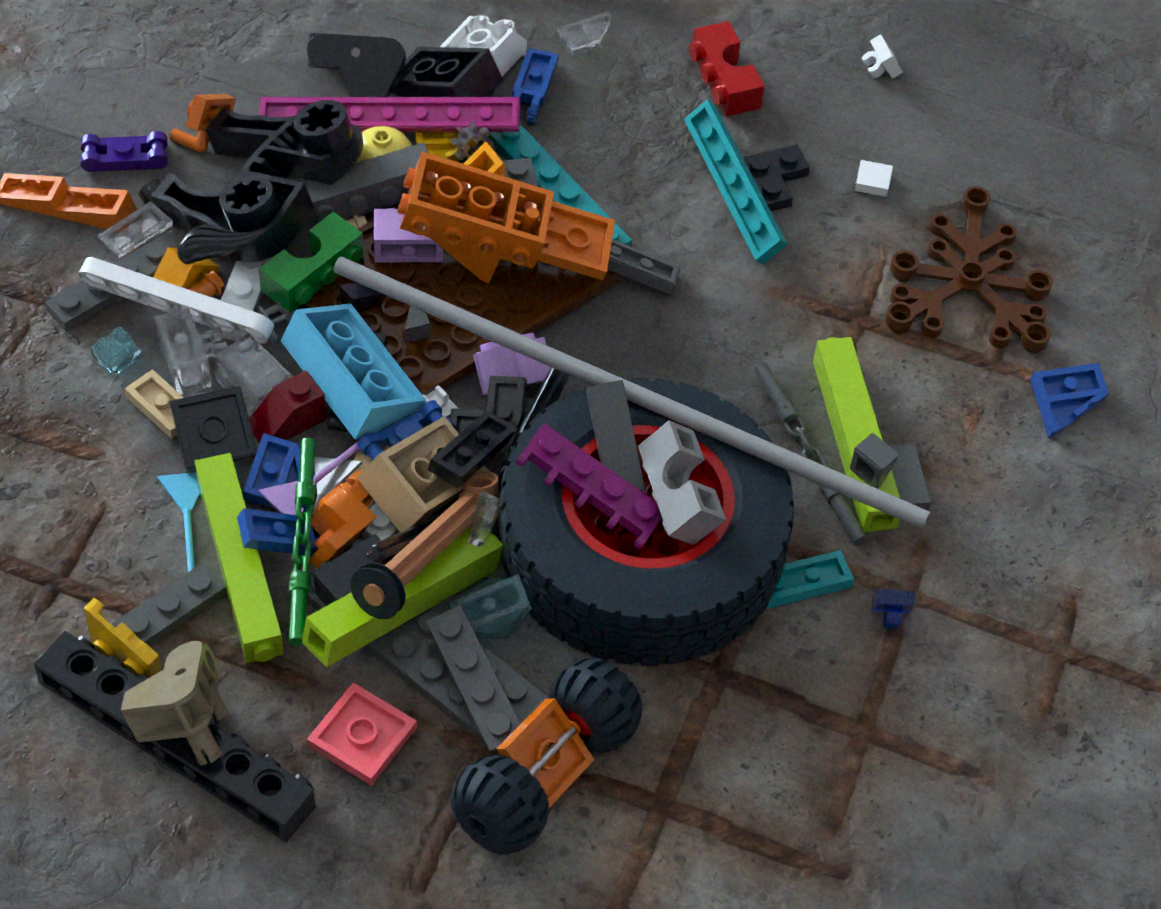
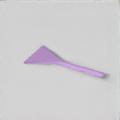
(283, 496)

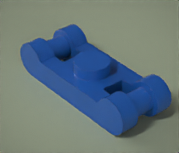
(372, 443)

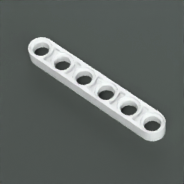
(174, 298)

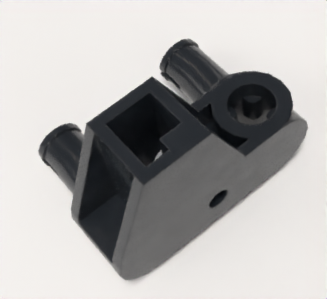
(366, 75)

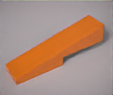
(55, 198)

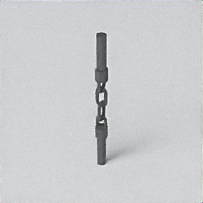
(788, 415)

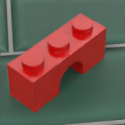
(717, 53)

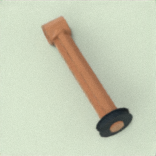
(381, 588)

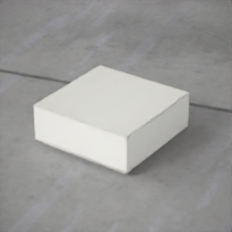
(873, 178)

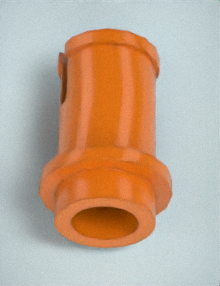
(208, 285)

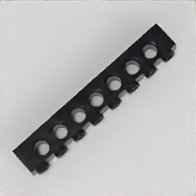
(278, 813)

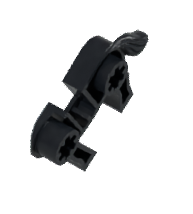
(261, 208)

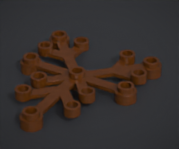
(971, 277)

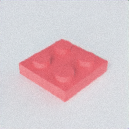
(362, 734)

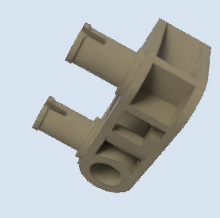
(179, 701)

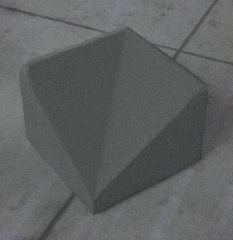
(873, 460)

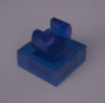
(893, 604)

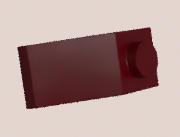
(289, 408)

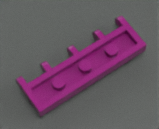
(592, 483)

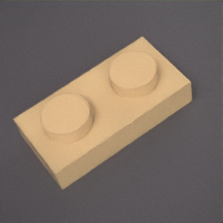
(152, 397)

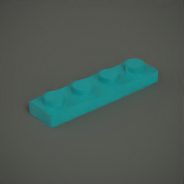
(812, 578)

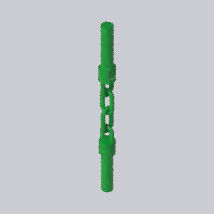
(300, 580)

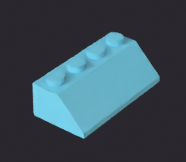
(351, 368)

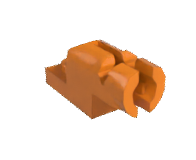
(341, 518)

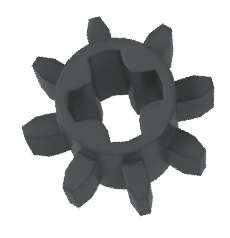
(465, 136)

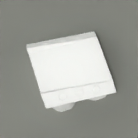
(499, 37)

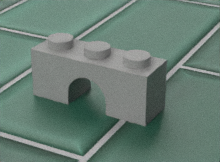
(686, 506)

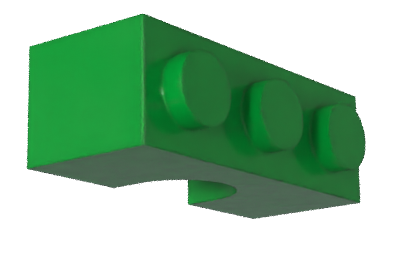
(295, 280)

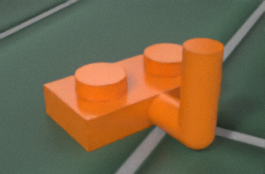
(200, 114)

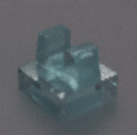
(116, 351)

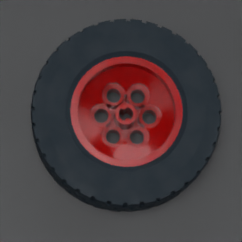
(637, 601)

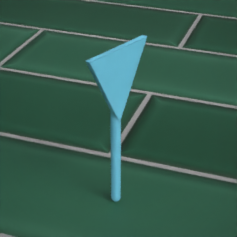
(185, 493)

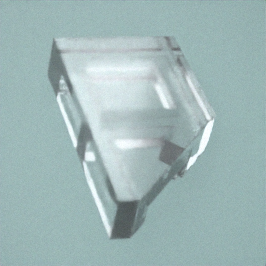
(584, 33)
(484, 518)

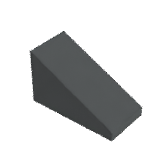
(417, 325)

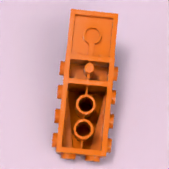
(494, 218)

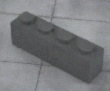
(364, 186)

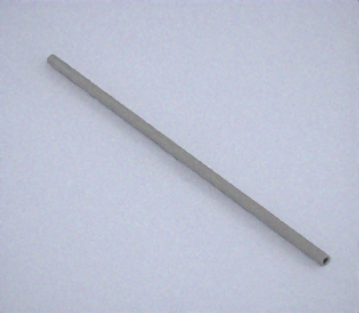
(636, 394)

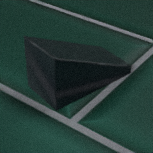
(359, 296)

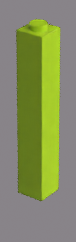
(851, 417)
(240, 566)
(346, 627)

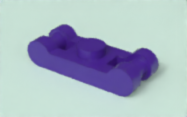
(124, 152)

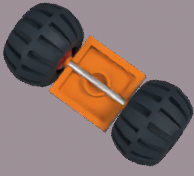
(508, 796)

